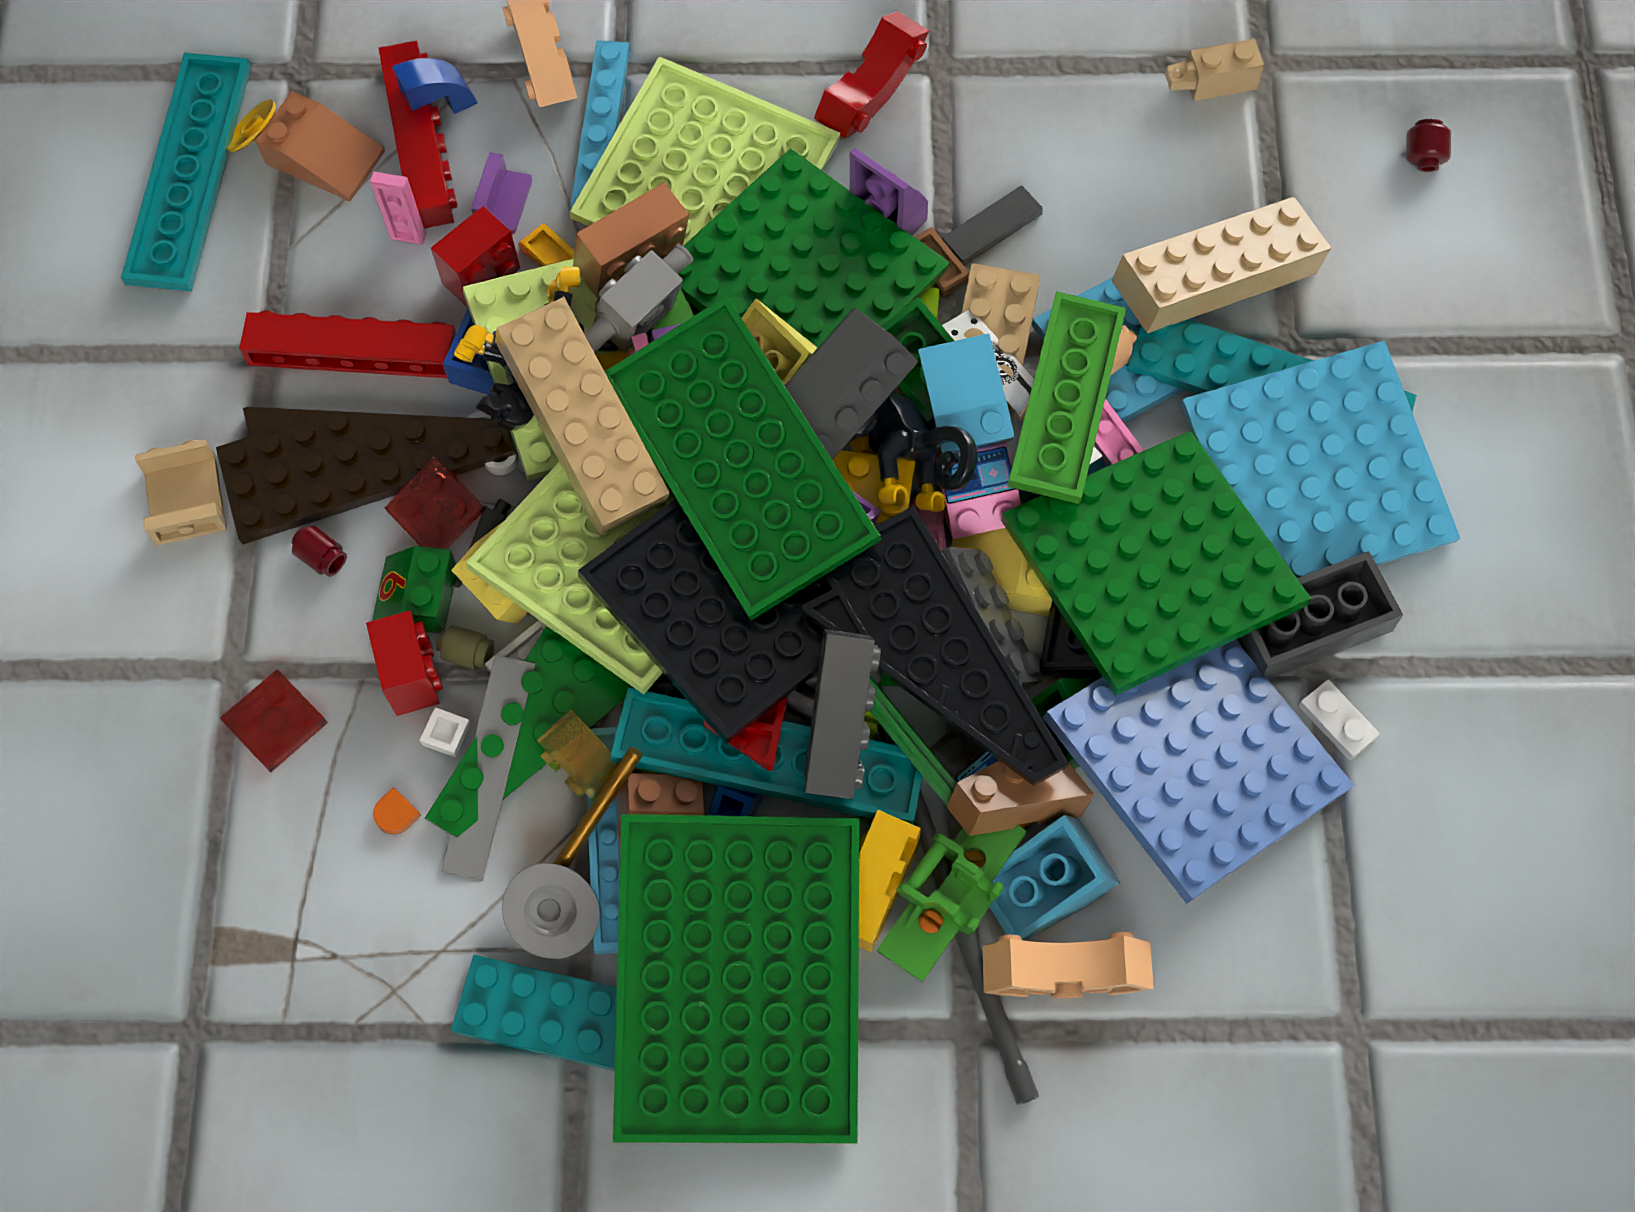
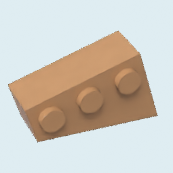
(1002, 799)

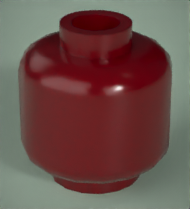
(1428, 144)

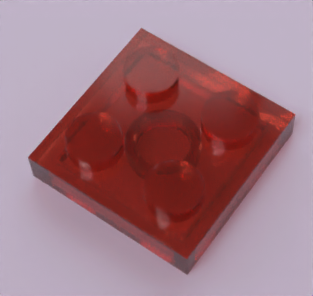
(435, 507)
(273, 720)

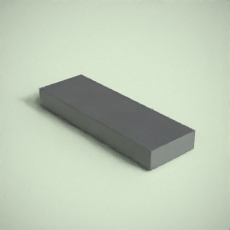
(993, 225)

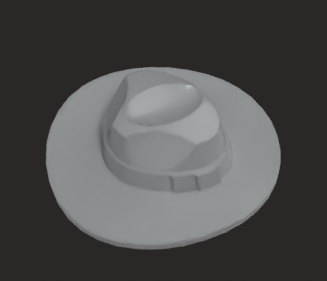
(550, 911)

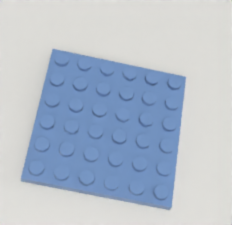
(1200, 764)

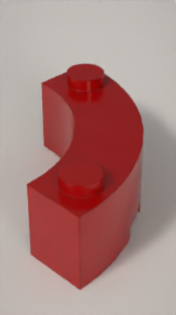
(888, 58)

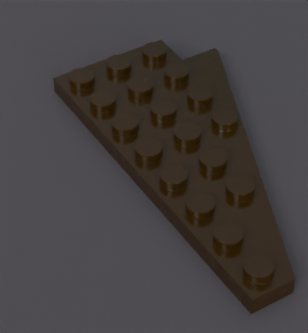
(328, 462)

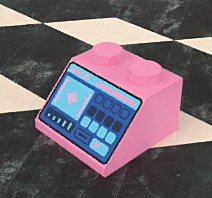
(985, 497)

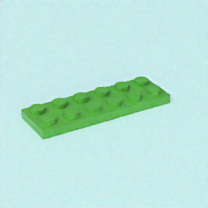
(1067, 398)

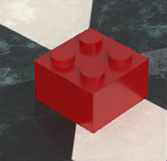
(475, 253)
(405, 662)

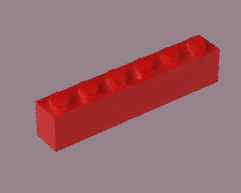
(418, 142)
(346, 344)

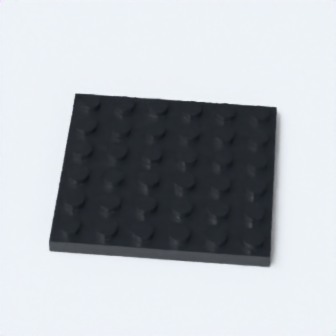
(695, 629)

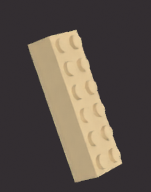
(1220, 264)
(1006, 306)
(581, 415)

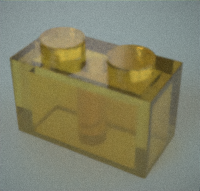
(579, 753)

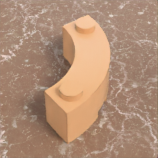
(546, 65)
(1067, 969)

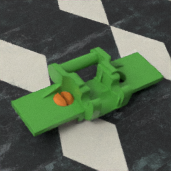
(957, 906)

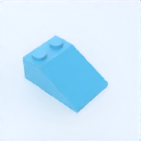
(967, 390)
(1051, 879)

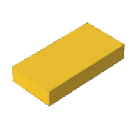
(545, 247)

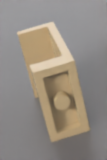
(182, 492)

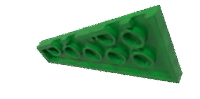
(560, 682)

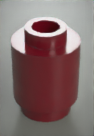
(318, 551)

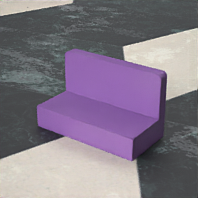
(502, 192)

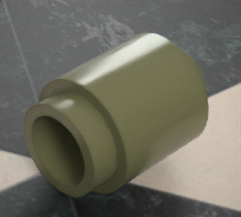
(464, 647)

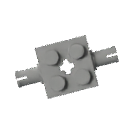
(637, 298)

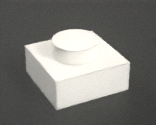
(445, 732)

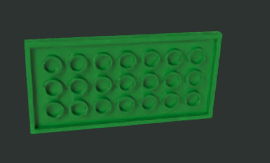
(741, 458)

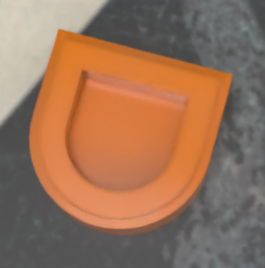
(394, 813)

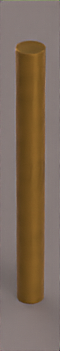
(599, 807)

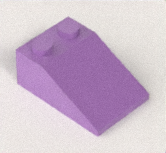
(887, 193)

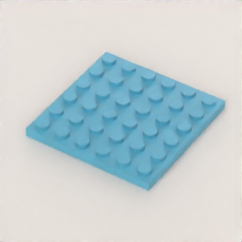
(1327, 460)

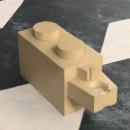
(1218, 70)

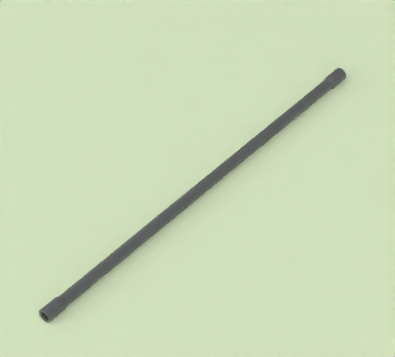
(1015, 1067)

